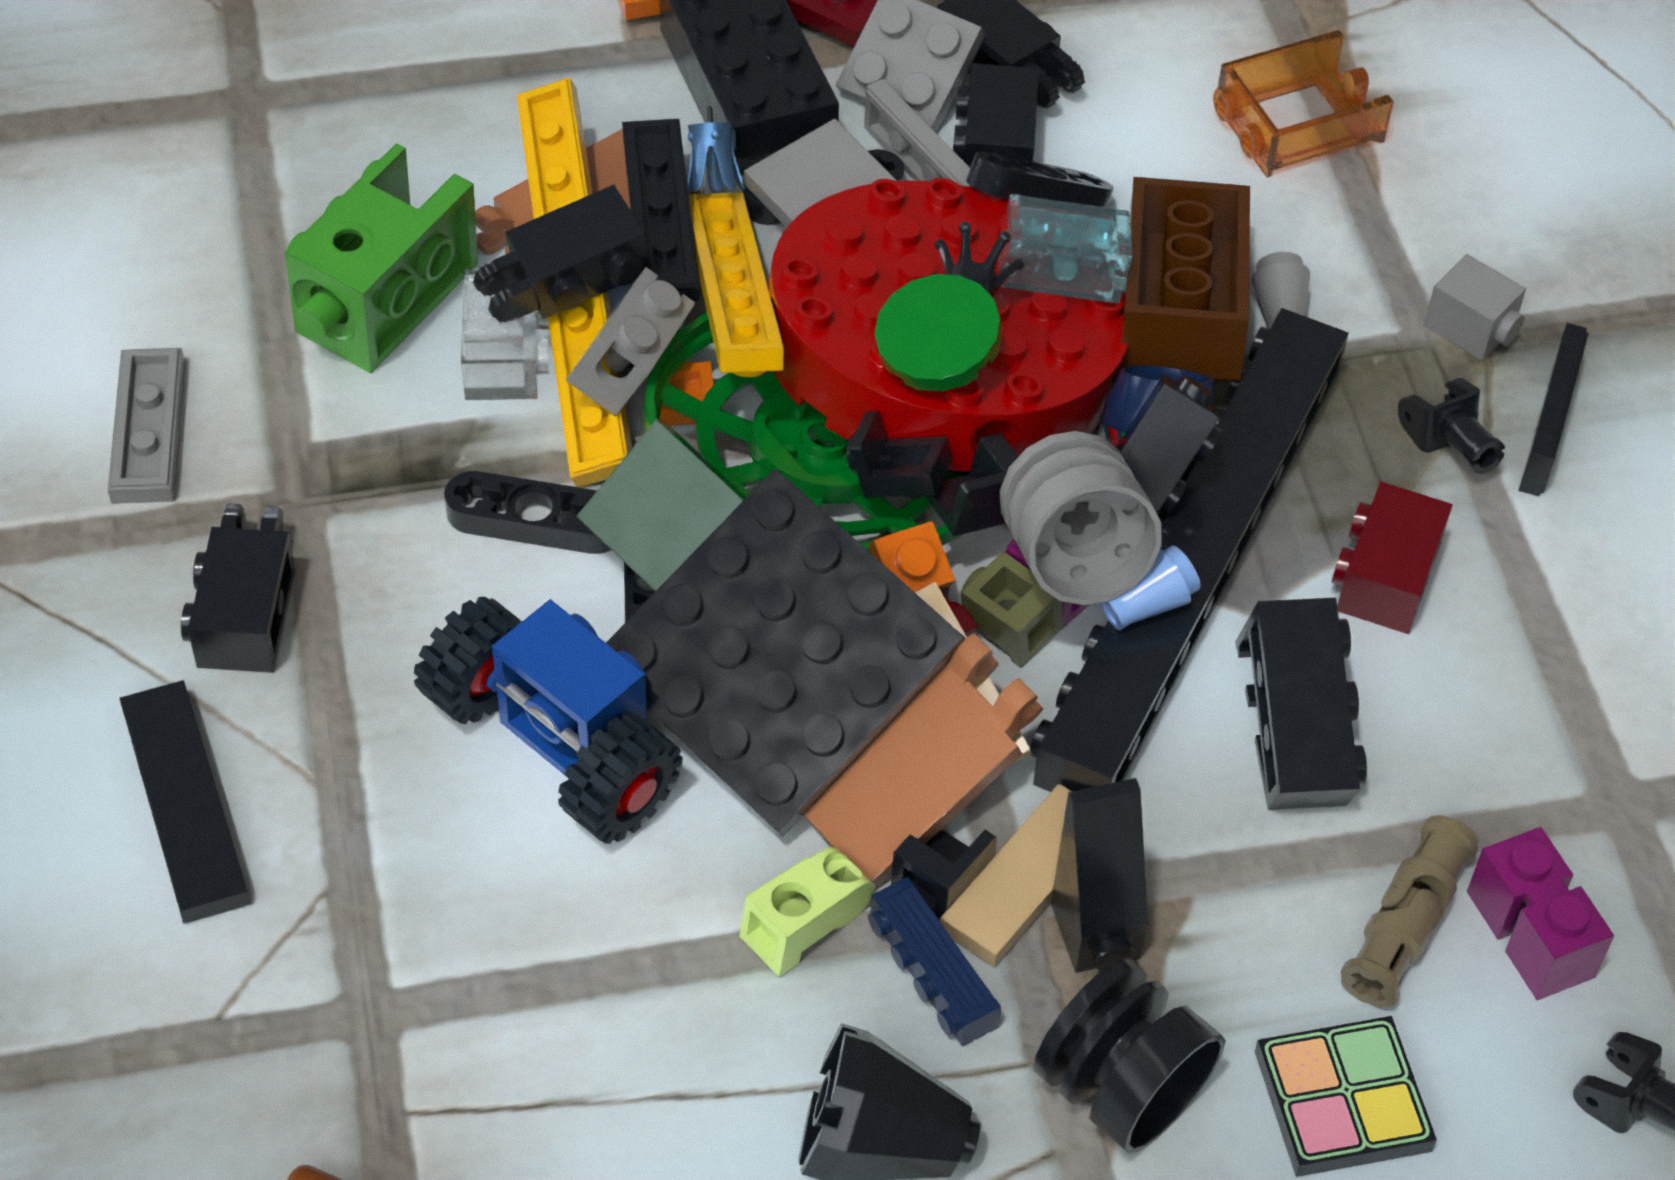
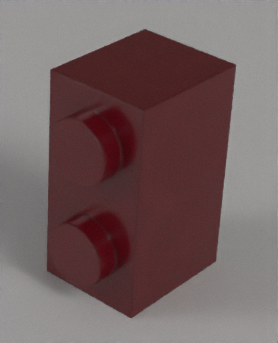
(1392, 556)

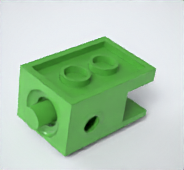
(378, 263)

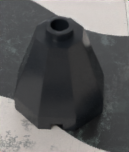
(882, 1116)

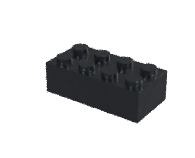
(750, 69)

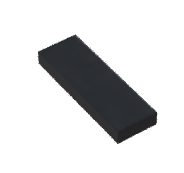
(1554, 410)

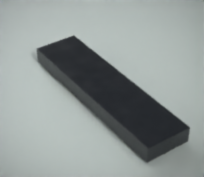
(661, 200)
(184, 802)

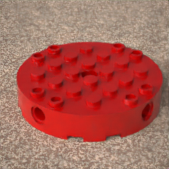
(871, 240)

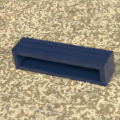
(934, 961)

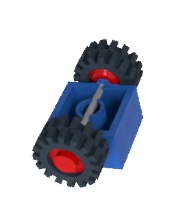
(563, 699)

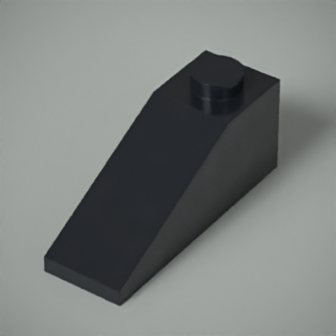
(1102, 876)

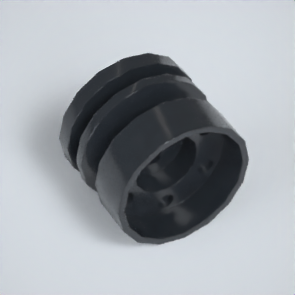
(1129, 1055)

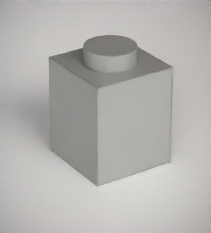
(1475, 308)

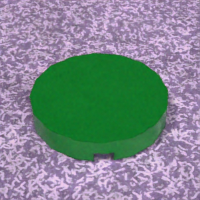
(938, 332)

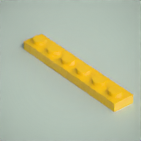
(734, 286)

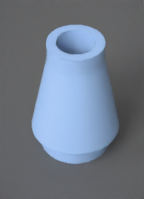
(1161, 590)

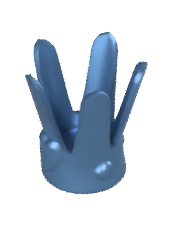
(713, 149)

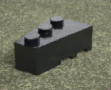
(1303, 703)

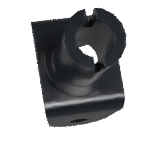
(1452, 425)
(1645, 1095)

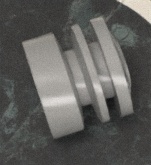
(1080, 518)

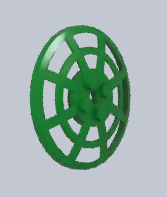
(776, 438)

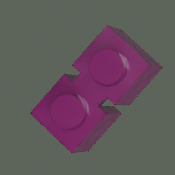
(1560, 931)

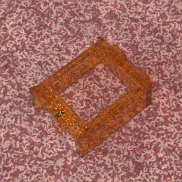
(1289, 70)

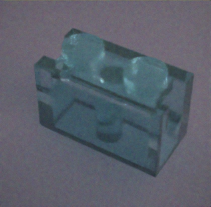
(1067, 248)

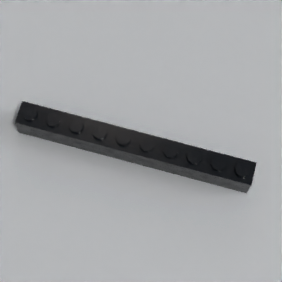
(1132, 671)

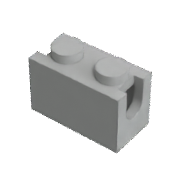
(635, 334)

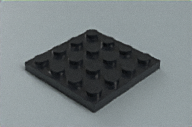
(783, 650)

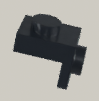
(896, 465)

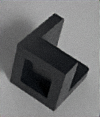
(973, 500)
(942, 866)

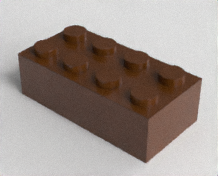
(1188, 276)

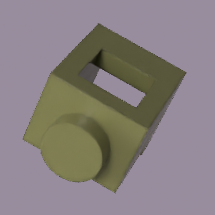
(1012, 608)

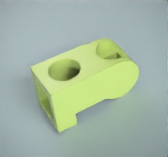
(803, 907)

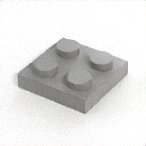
(916, 52)

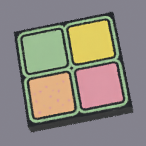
(1344, 1096)

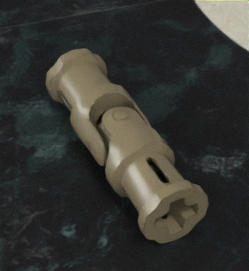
(1409, 911)

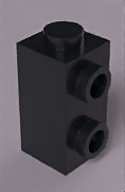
(1167, 435)

